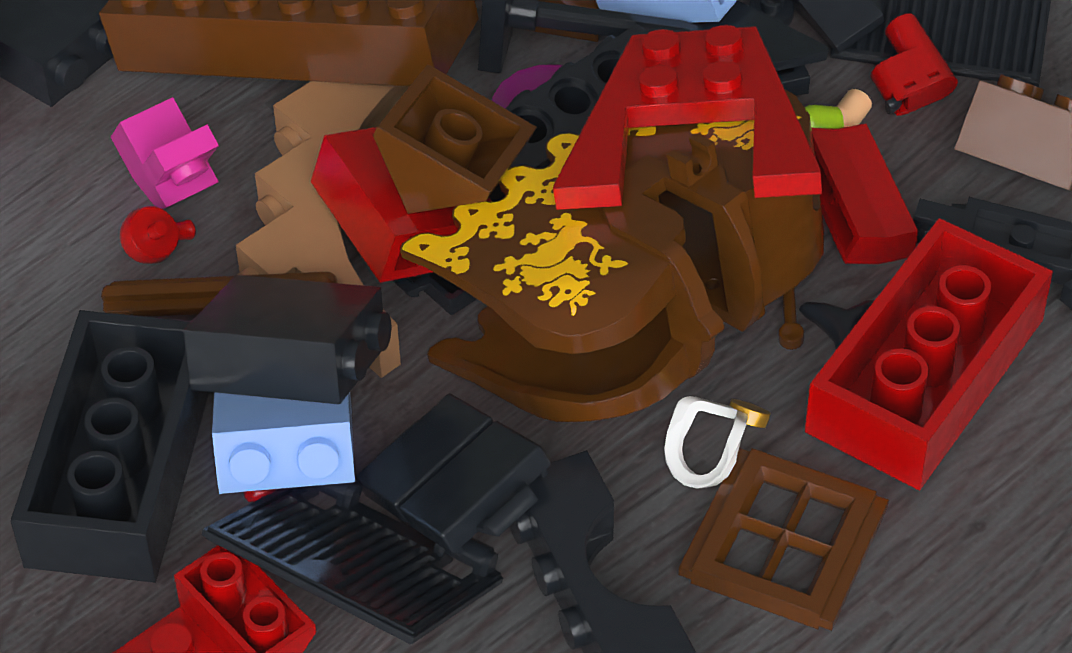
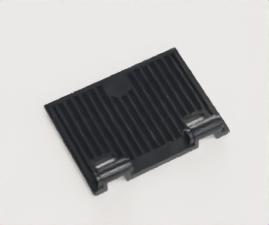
(971, 35)
(357, 558)

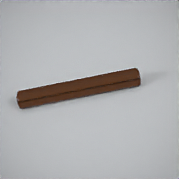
(179, 295)

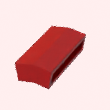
(861, 198)

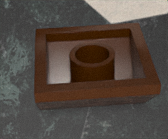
(448, 143)

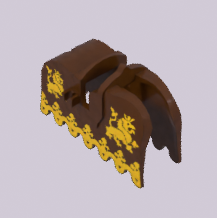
(624, 300)

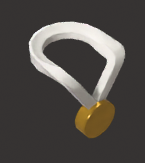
(682, 418)

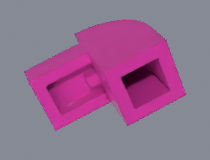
(165, 154)

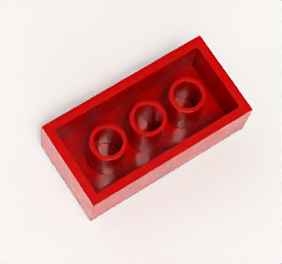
(927, 353)

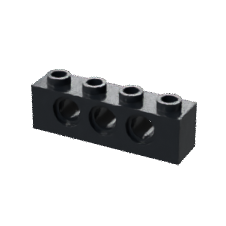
(565, 99)

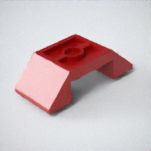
(227, 609)

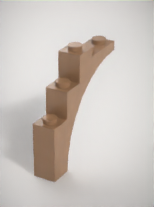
(298, 226)

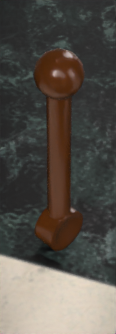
(790, 333)

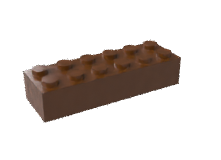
(289, 38)

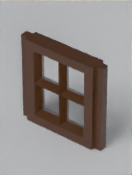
(840, 558)

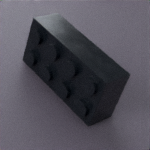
(111, 451)

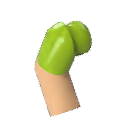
(847, 113)

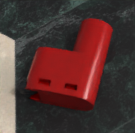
(916, 73)

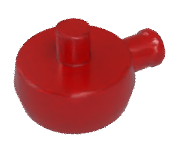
(152, 234)

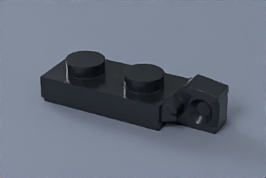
(1019, 231)

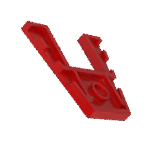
(689, 80)

